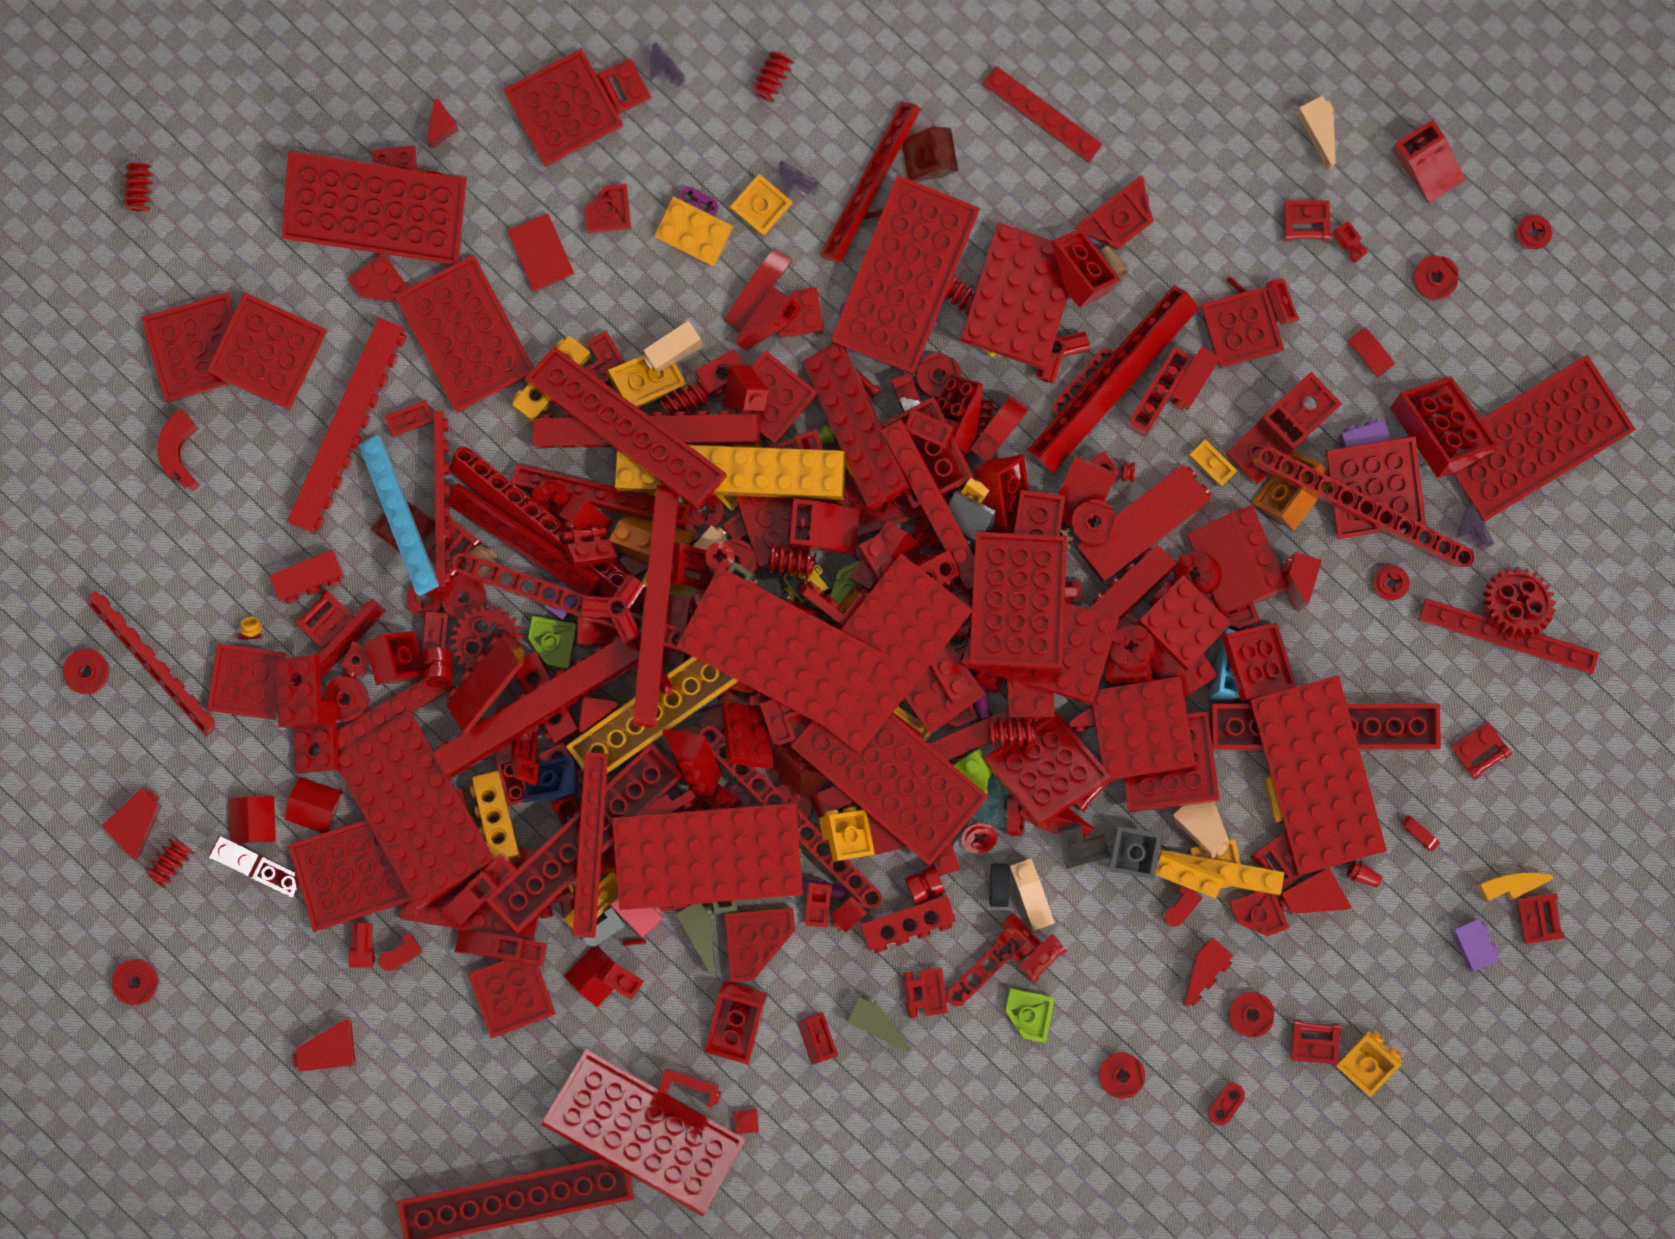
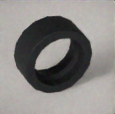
(999, 885)

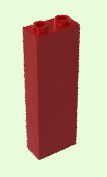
(1147, 522)

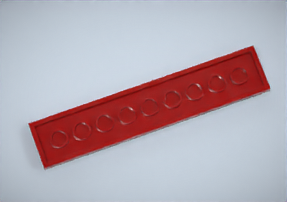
(626, 427)

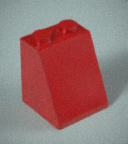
(594, 635)

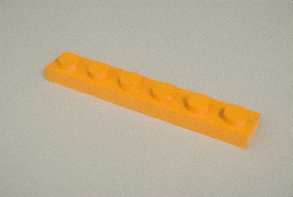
(1239, 875)

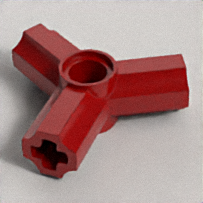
(1069, 345)
(623, 622)

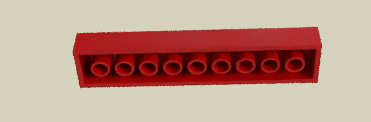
(1375, 727)
(555, 863)
(514, 1200)

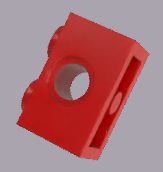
(709, 371)

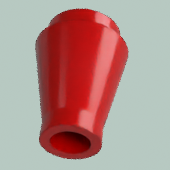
(1363, 874)

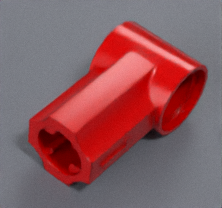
(361, 953)

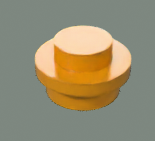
(250, 626)

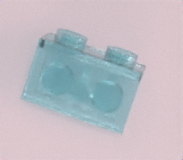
(995, 806)

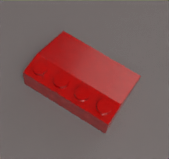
(1444, 426)
(945, 464)
(1243, 559)
(485, 680)

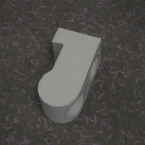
(606, 927)

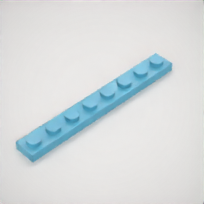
(399, 515)

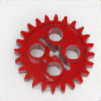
(1519, 602)
(467, 632)

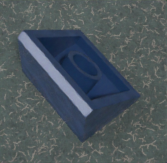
(554, 780)

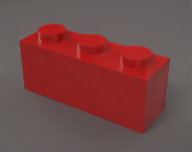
(307, 577)

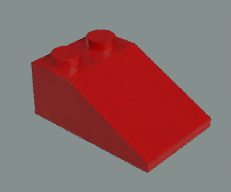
(1083, 268)
(736, 1022)

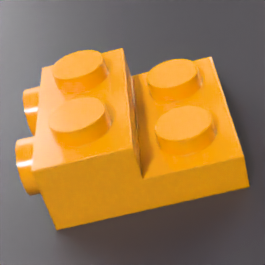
(847, 834)
(1370, 1062)

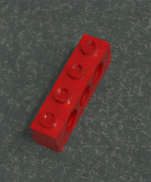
(1159, 391)
(567, 726)
(940, 906)

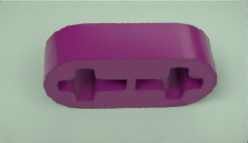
(700, 198)

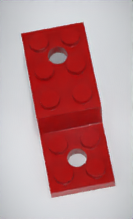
(1285, 425)
(840, 612)
(309, 717)

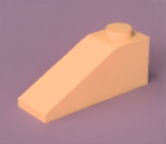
(1319, 125)
(1031, 894)

